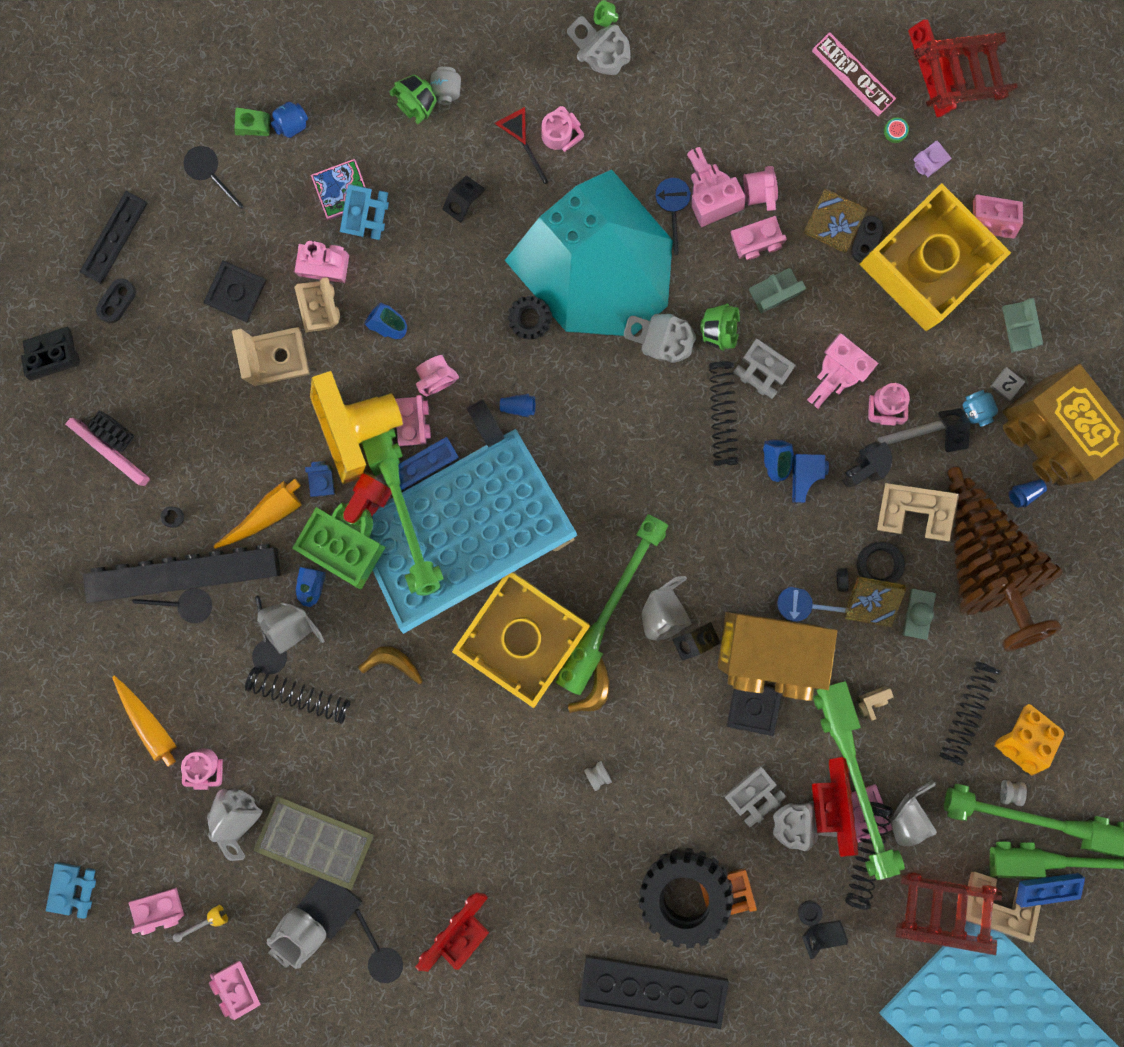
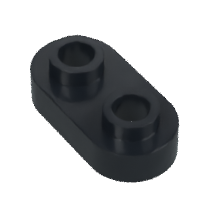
(866, 238)
(113, 299)

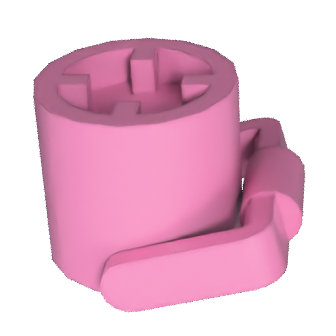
(558, 129)
(761, 188)
(435, 376)
(889, 402)
(199, 767)

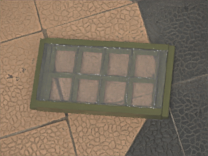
(313, 842)

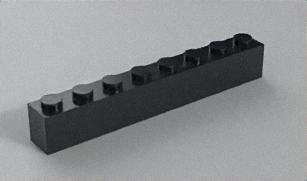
(181, 575)

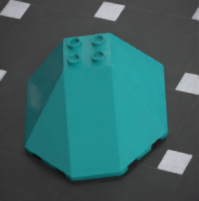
(597, 259)

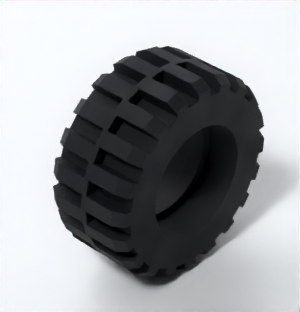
(676, 927)

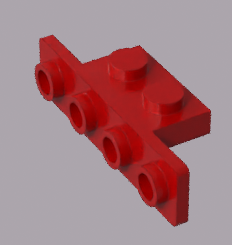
(920, 35)
(835, 808)
(459, 938)

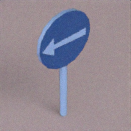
(797, 604)

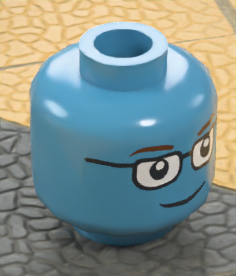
(980, 408)

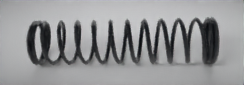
(731, 460)
(249, 685)
(956, 759)
(883, 813)

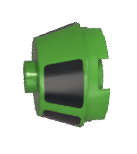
(414, 97)
(720, 326)

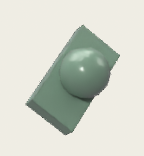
(919, 614)

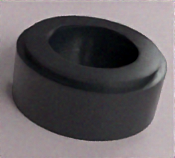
(842, 579)
(810, 913)

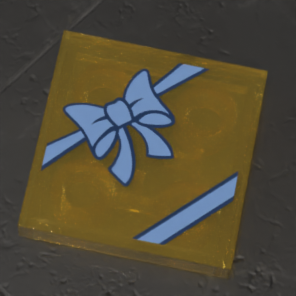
(835, 220)
(874, 601)

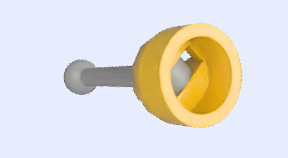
(213, 919)

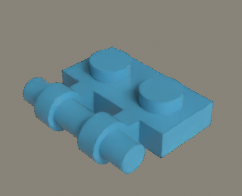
(356, 211)
(63, 890)

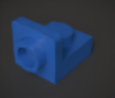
(320, 479)

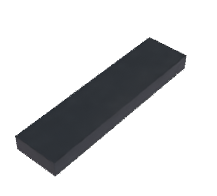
(113, 237)

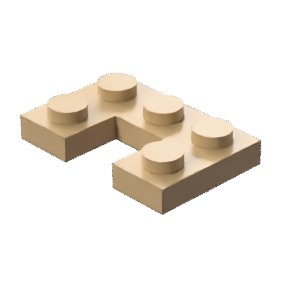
(937, 504)
(1013, 922)

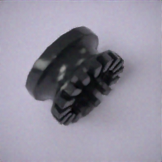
(166, 512)

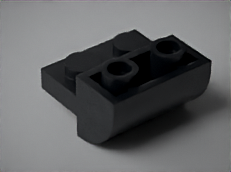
(49, 354)
(874, 463)

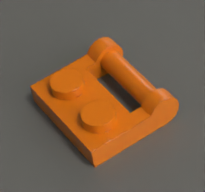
(740, 888)

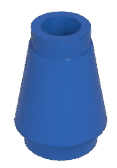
(518, 405)
(1025, 493)

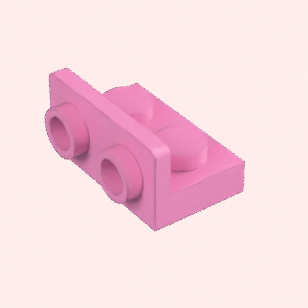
(999, 215)
(758, 238)
(414, 429)
(155, 911)
(234, 990)

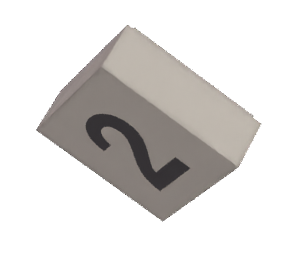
(1007, 384)

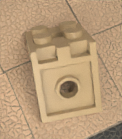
(258, 353)

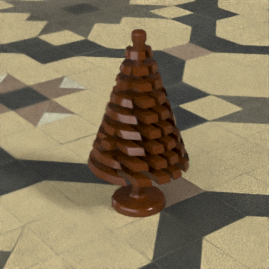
(999, 563)

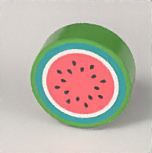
(896, 130)

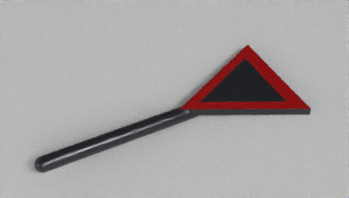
(515, 126)

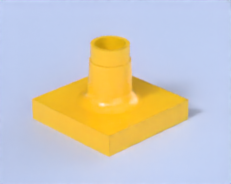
(350, 424)

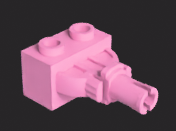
(713, 191)
(321, 262)
(844, 365)

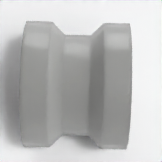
(598, 776)
(1013, 793)

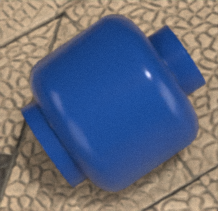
(289, 119)

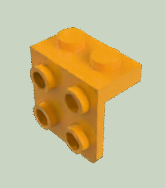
(1032, 741)

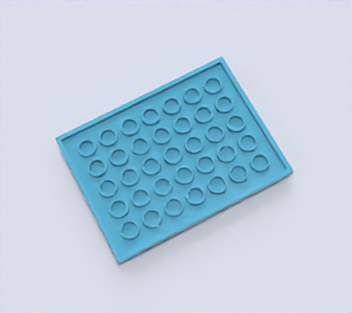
(474, 523)
(988, 1002)

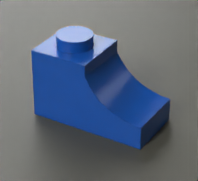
(805, 472)

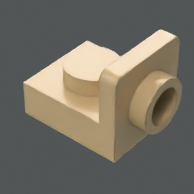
(877, 698)

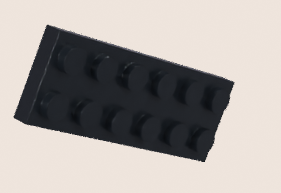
(653, 992)

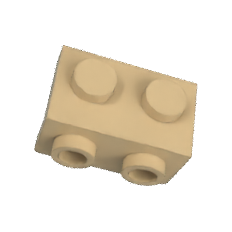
(317, 305)

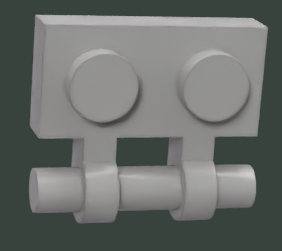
(767, 362)
(750, 791)

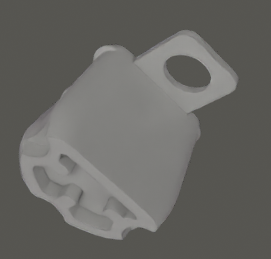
(602, 50)
(663, 337)
(663, 613)
(286, 625)
(230, 819)
(910, 821)
(797, 826)
(296, 938)

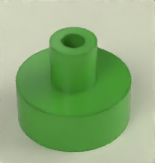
(605, 14)

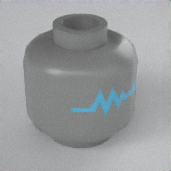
(445, 85)

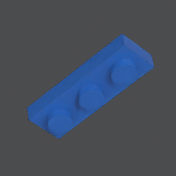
(426, 462)
(1050, 890)

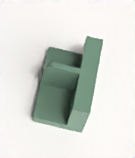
(776, 290)
(1022, 325)

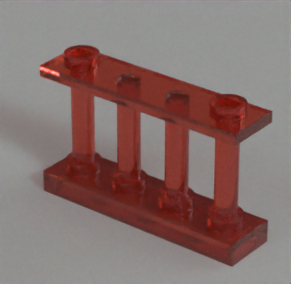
(970, 47)
(933, 933)

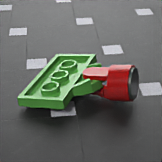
(343, 539)

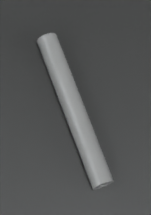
(913, 432)

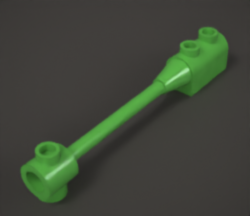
(384, 460)
(586, 655)
(840, 722)
(1095, 835)
(1031, 862)

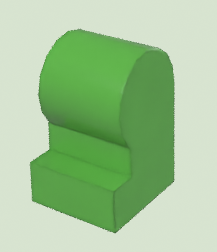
(251, 122)

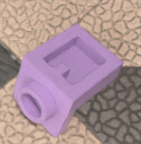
(931, 159)

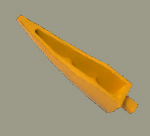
(271, 509)
(146, 725)

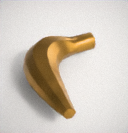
(394, 657)
(599, 692)

